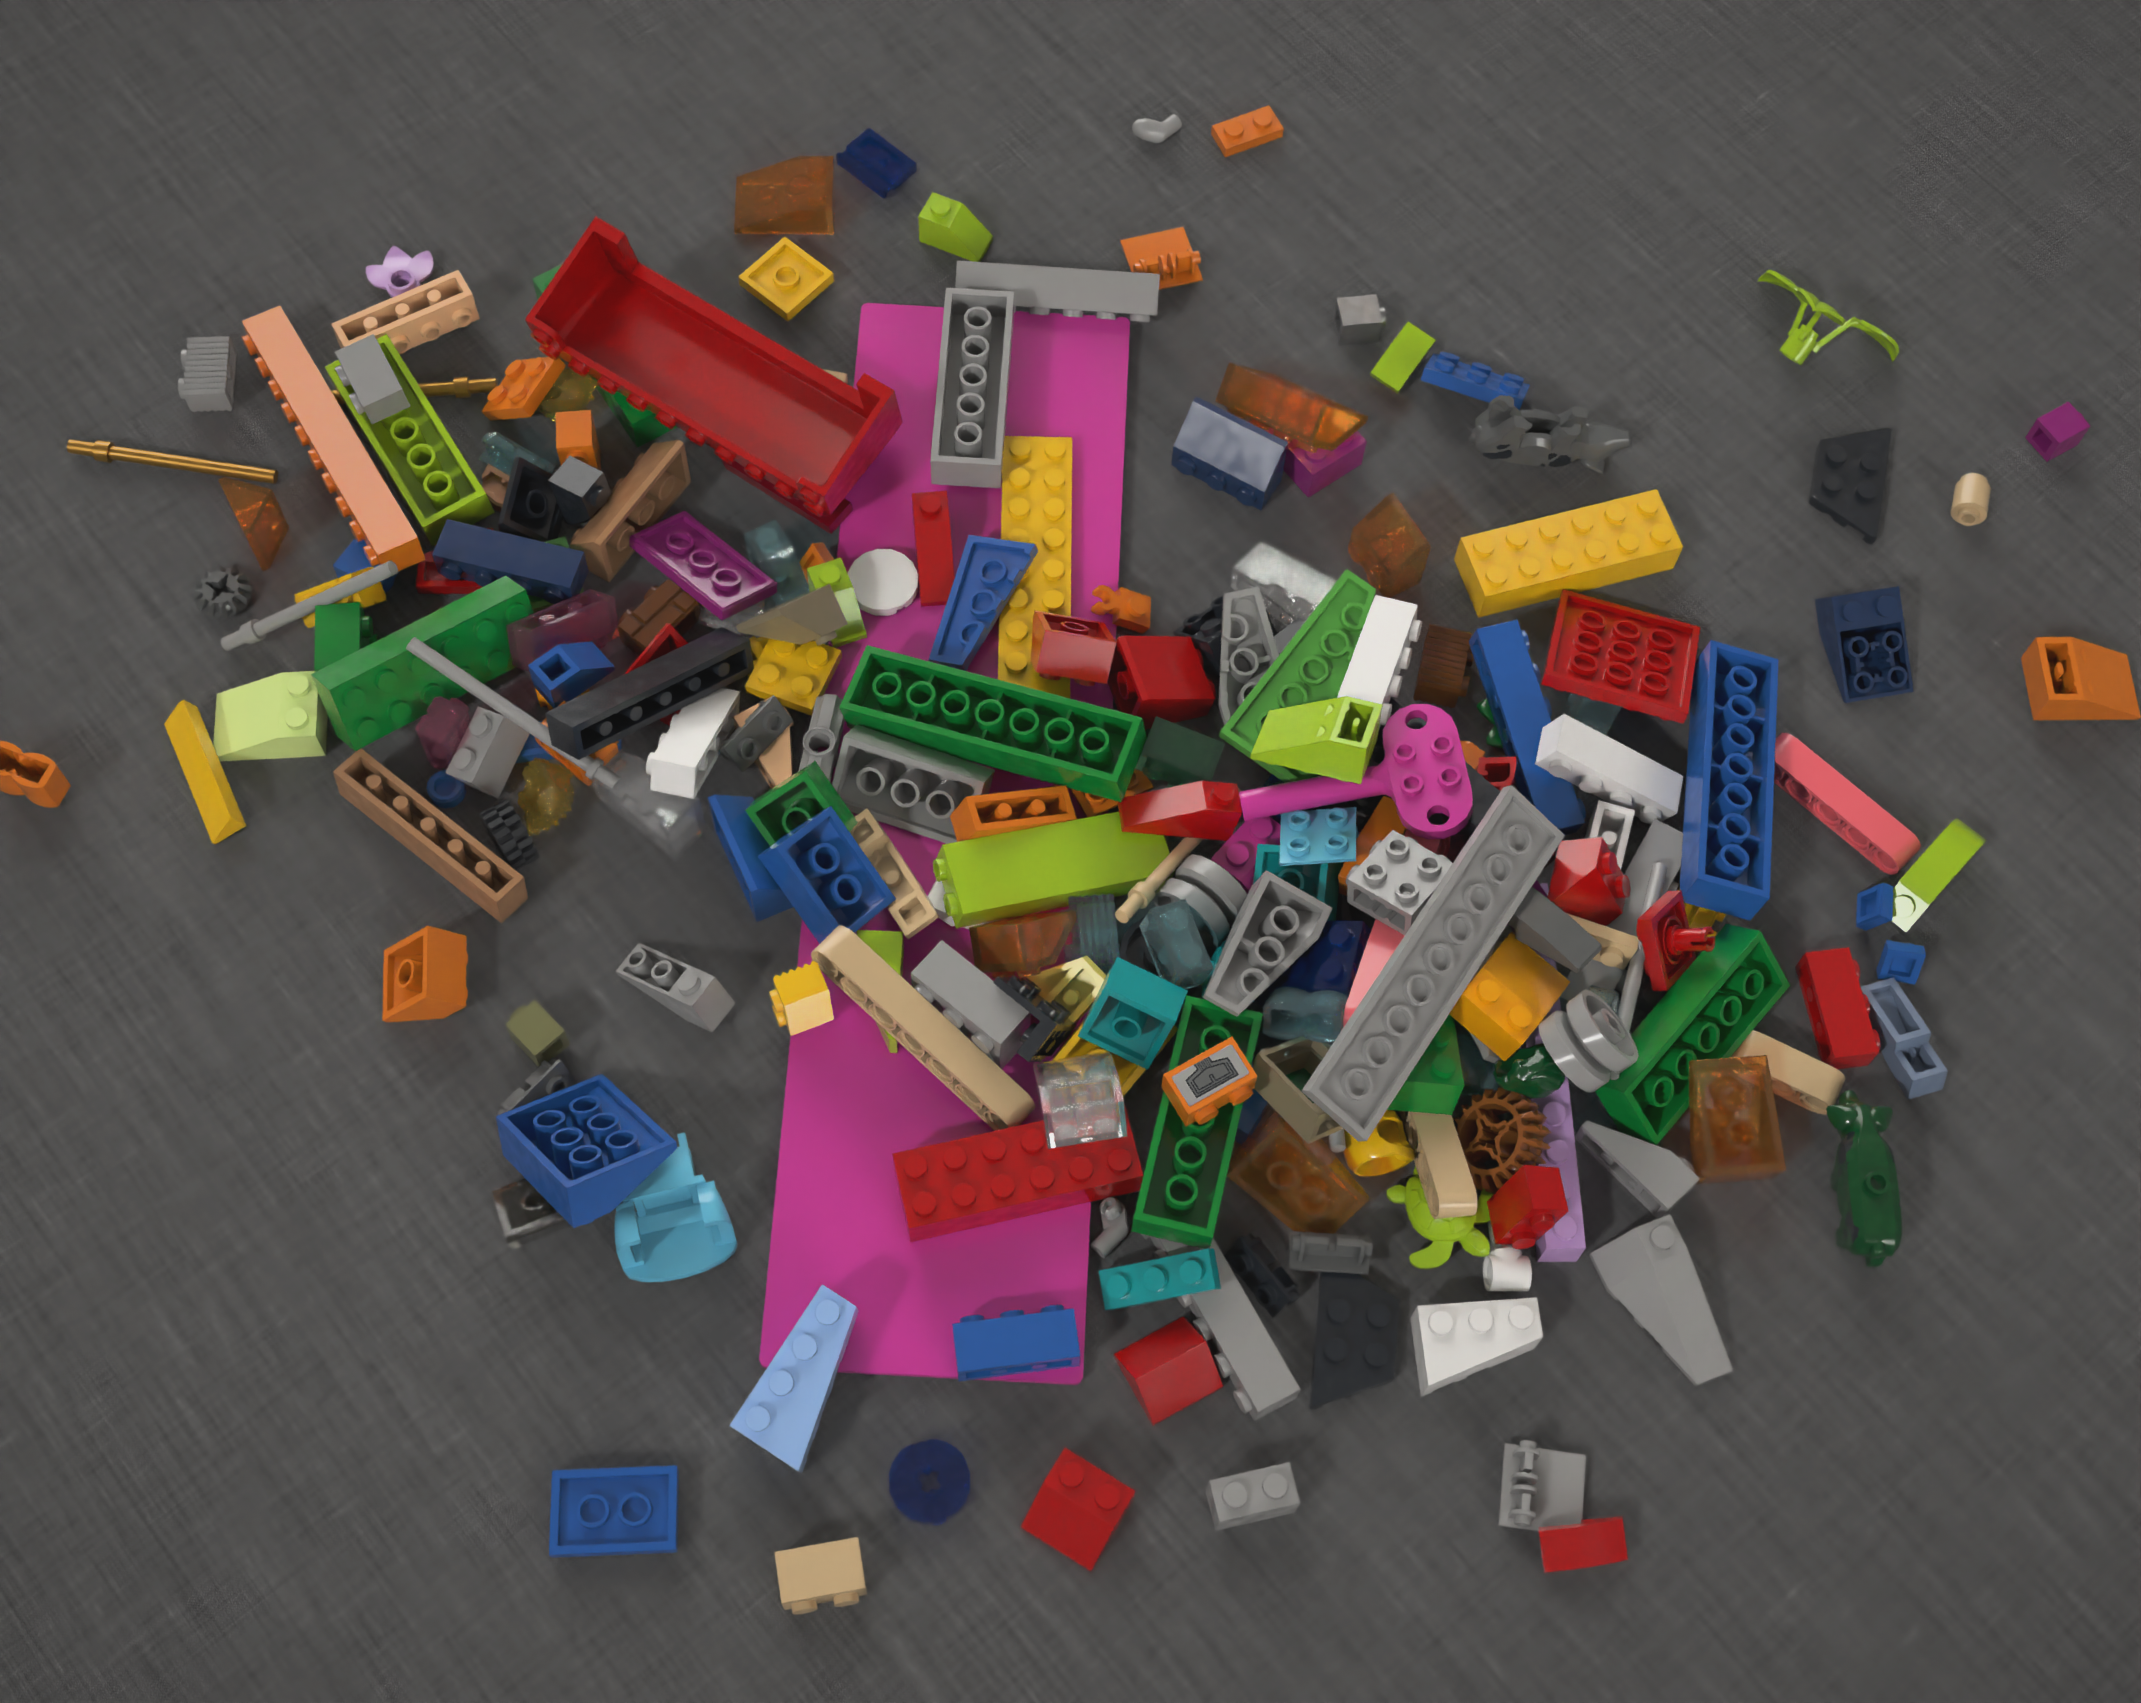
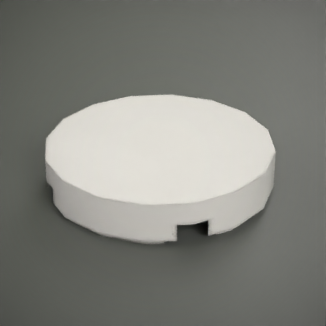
(883, 581)

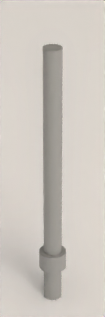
(256, 630)

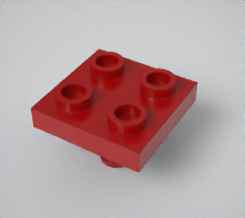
(1669, 941)

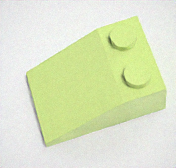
(271, 719)

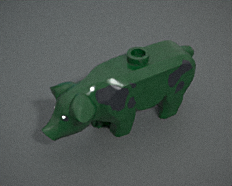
(1865, 1181)

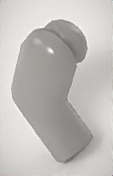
(1154, 130)
(1114, 1224)

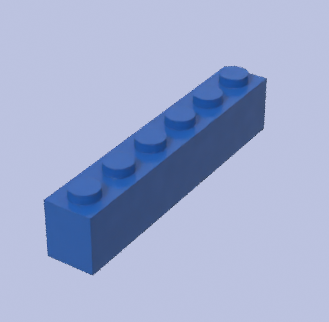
(1520, 715)

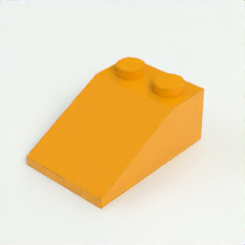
(1509, 997)

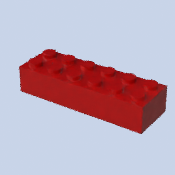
(1008, 1178)

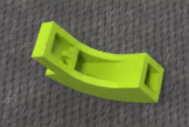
(1933, 872)

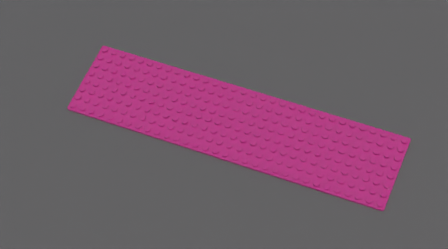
(844, 1091)

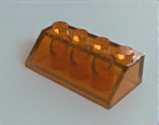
(1287, 408)

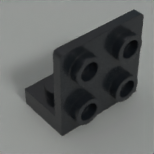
(1041, 1039)

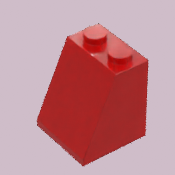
(1160, 679)

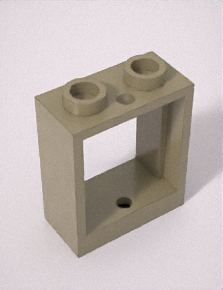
(1288, 1101)

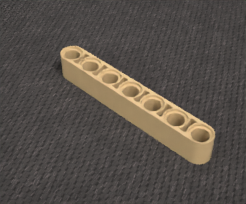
(922, 1030)

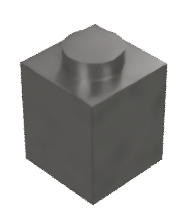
(1358, 319)

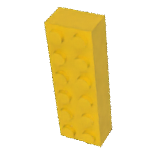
(1567, 552)

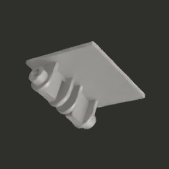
(1540, 1487)

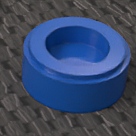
(445, 790)

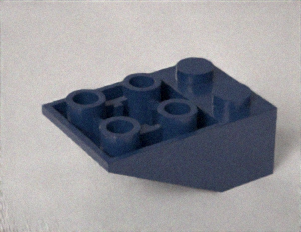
(1866, 643)

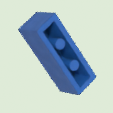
(1016, 1343)

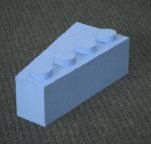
(794, 1388)

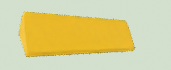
(203, 772)

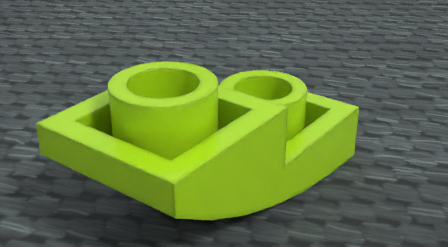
(1402, 357)

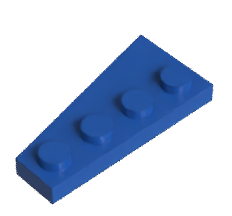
(979, 593)

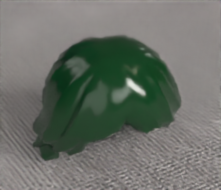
(1529, 1072)

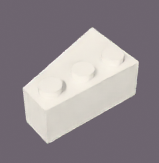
(1471, 1336)

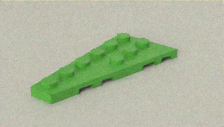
(1307, 668)

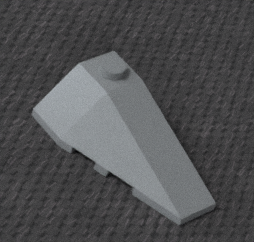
(1245, 648)
(1265, 940)
(1661, 1289)

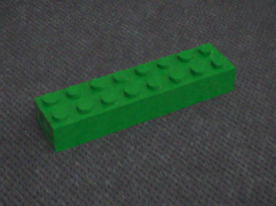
(995, 723)

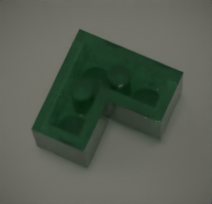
(1178, 754)

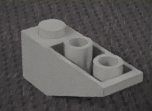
(677, 986)

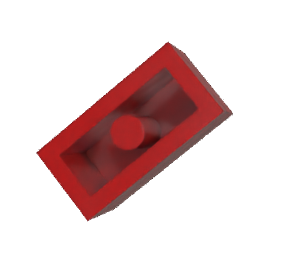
(1527, 1206)

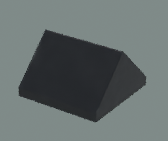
(530, 504)

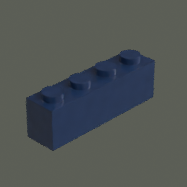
(488, 555)

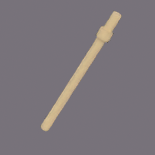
(1144, 892)

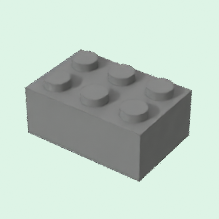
(972, 1002)

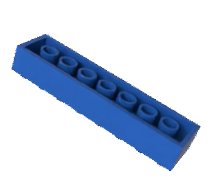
(1730, 781)

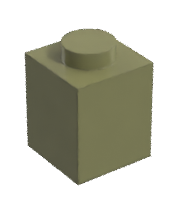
(537, 1033)

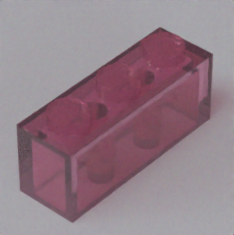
(578, 619)

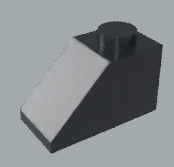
(579, 490)

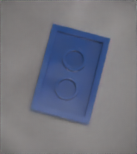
(1473, 380)
(614, 1511)

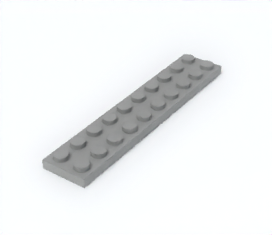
(1433, 964)

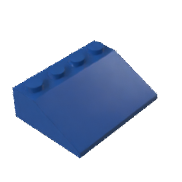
(583, 1147)

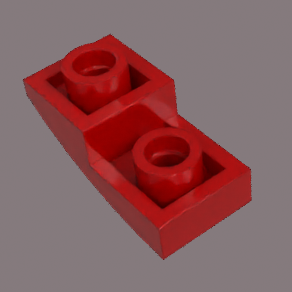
(1583, 1545)

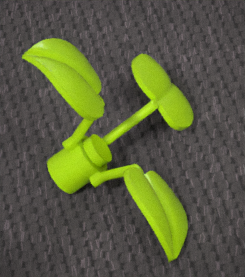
(1803, 340)

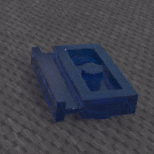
(876, 162)

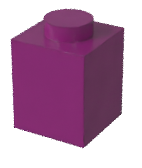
(2057, 431)

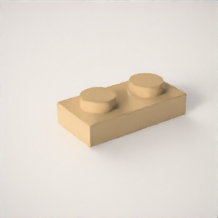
(1616, 945)

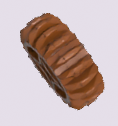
(1508, 1142)

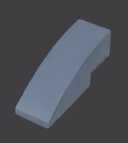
(1904, 1039)

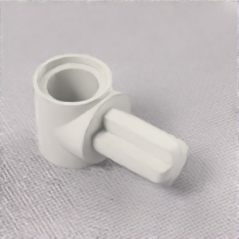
(1506, 1268)

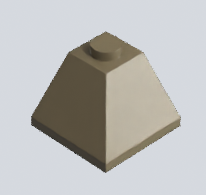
(800, 619)

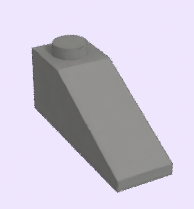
(1644, 1169)

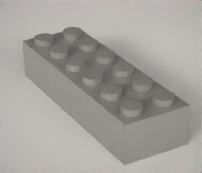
(972, 388)

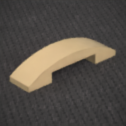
(912, 906)

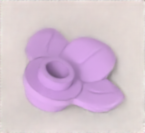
(400, 271)

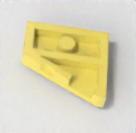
(1071, 985)

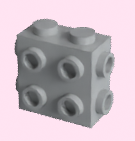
(1396, 880)

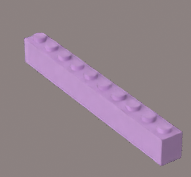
(1567, 1238)

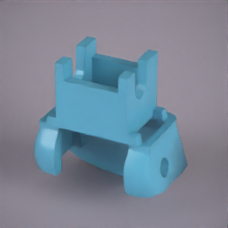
(677, 1223)

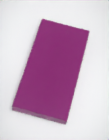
(703, 565)

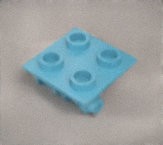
(1318, 836)

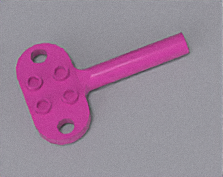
(1420, 772)

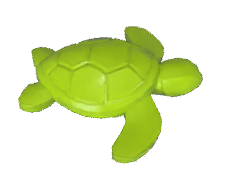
(1443, 1230)

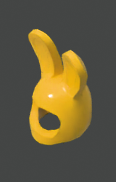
(1383, 1151)

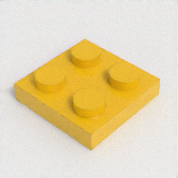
(786, 279)
(794, 673)

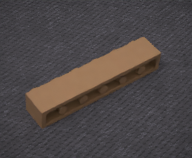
(431, 835)

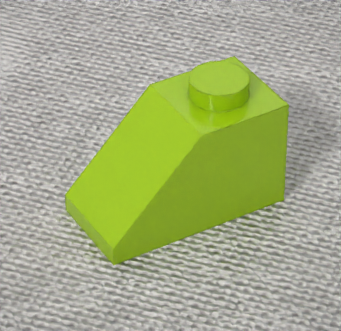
(953, 228)
(835, 574)

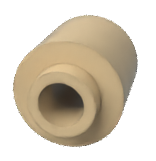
(1971, 499)

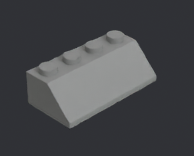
(906, 782)

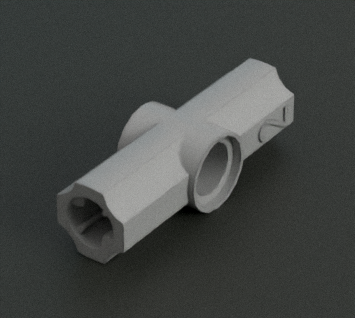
(824, 731)

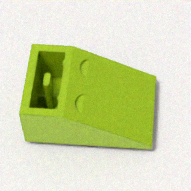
(1321, 737)

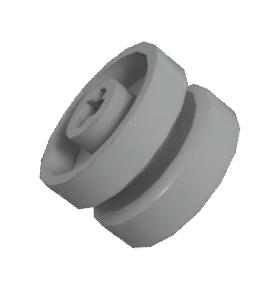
(1210, 894)
(1588, 1041)

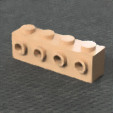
(413, 315)

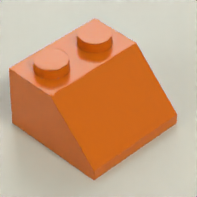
(425, 976)

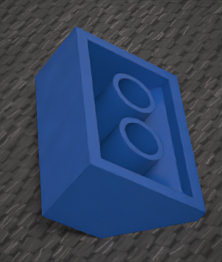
(742, 846)
(826, 875)

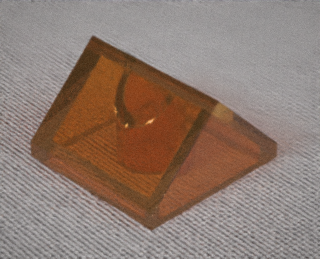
(258, 517)

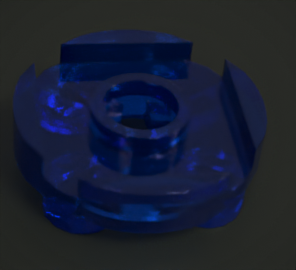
(936, 1505)

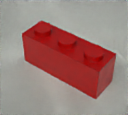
(1837, 1008)

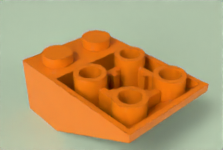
(2078, 681)

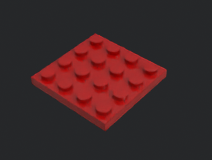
(1622, 656)

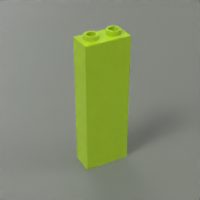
(1043, 867)

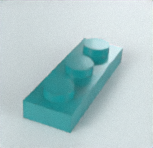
(1160, 1279)

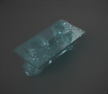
(502, 451)

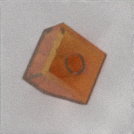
(1389, 548)
(1020, 943)

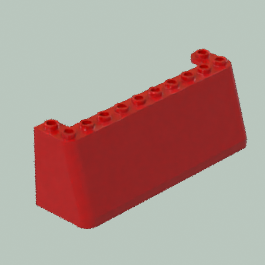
(711, 373)

